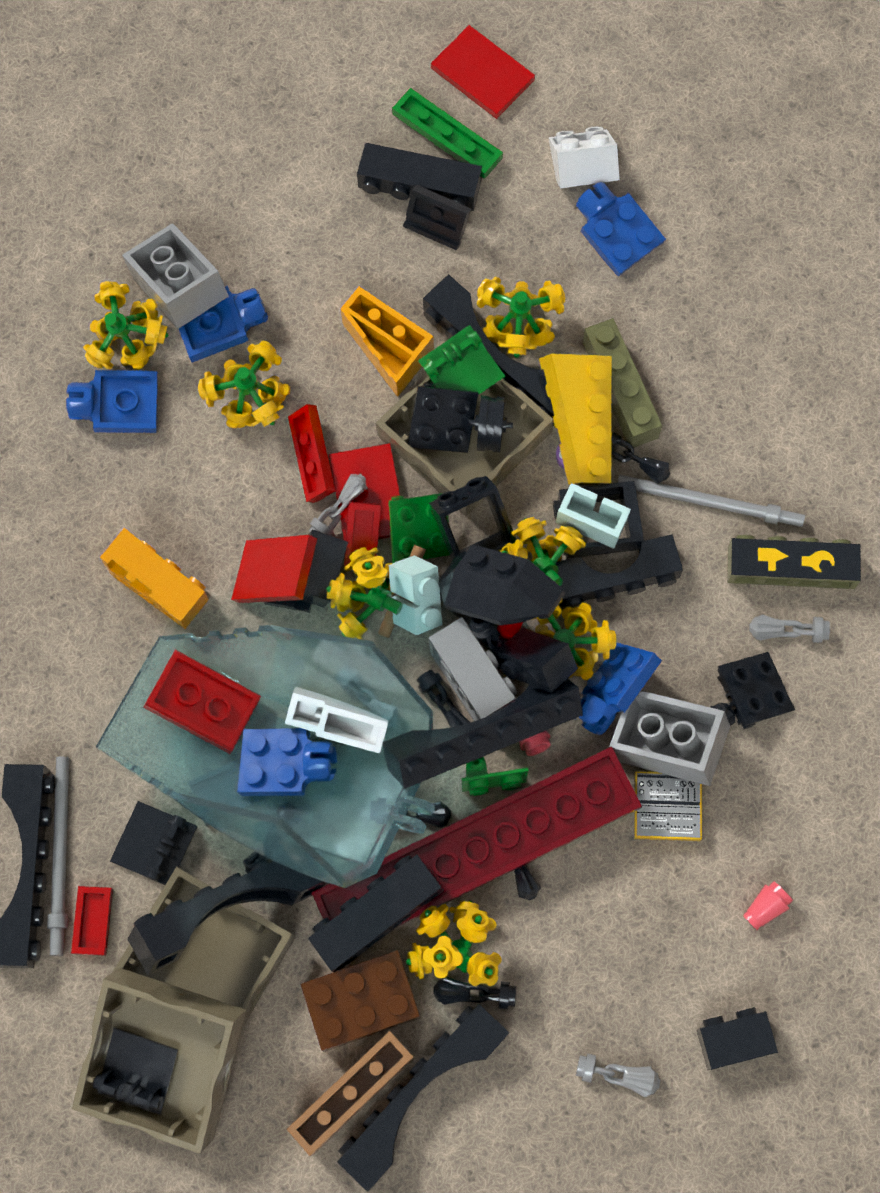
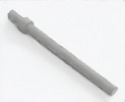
(770, 513)
(58, 920)

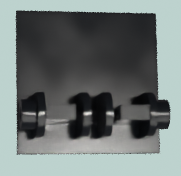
(442, 418)
(754, 689)
(153, 843)
(137, 1071)

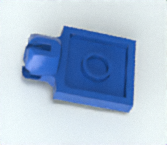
(617, 228)
(223, 324)
(116, 401)
(615, 686)
(283, 762)

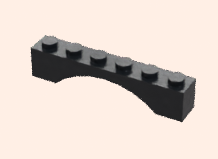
(452, 309)
(429, 753)
(26, 794)
(163, 937)
(373, 1151)

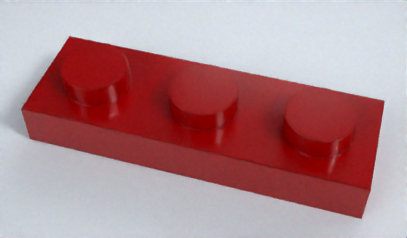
(311, 453)

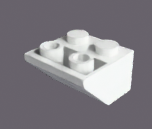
(584, 157)

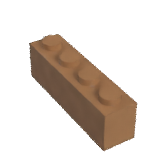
(350, 1094)

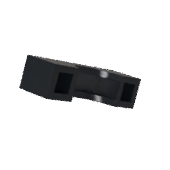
(656, 564)

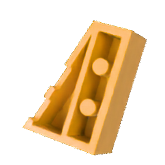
(386, 338)
(154, 579)

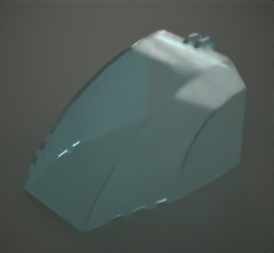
(339, 825)

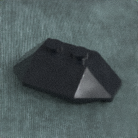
(498, 587)

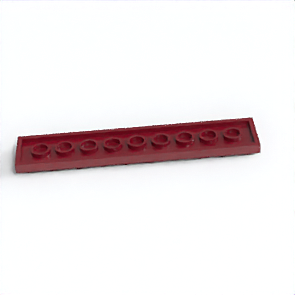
(509, 832)

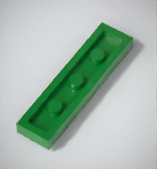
(446, 132)

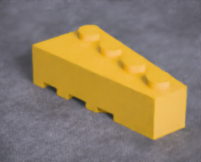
(582, 414)

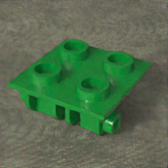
(462, 364)
(415, 524)
(478, 780)

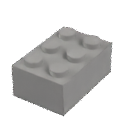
(175, 275)
(471, 670)
(671, 737)

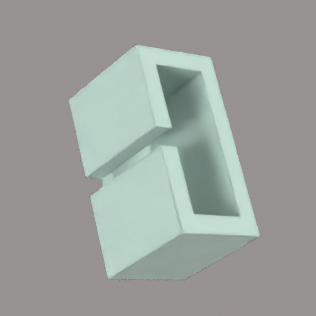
(602, 526)
(418, 583)

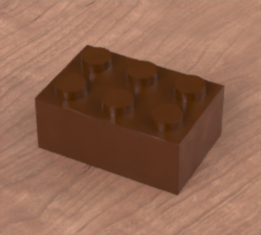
(360, 1001)

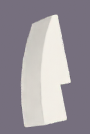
(336, 720)

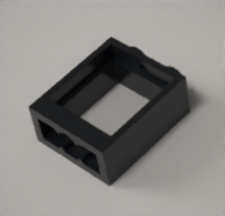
(614, 491)
(455, 500)

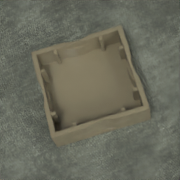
(452, 470)
(225, 957)
(206, 1042)

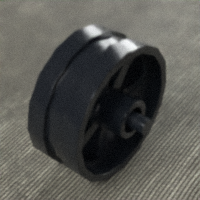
(490, 423)

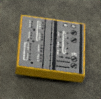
(668, 809)

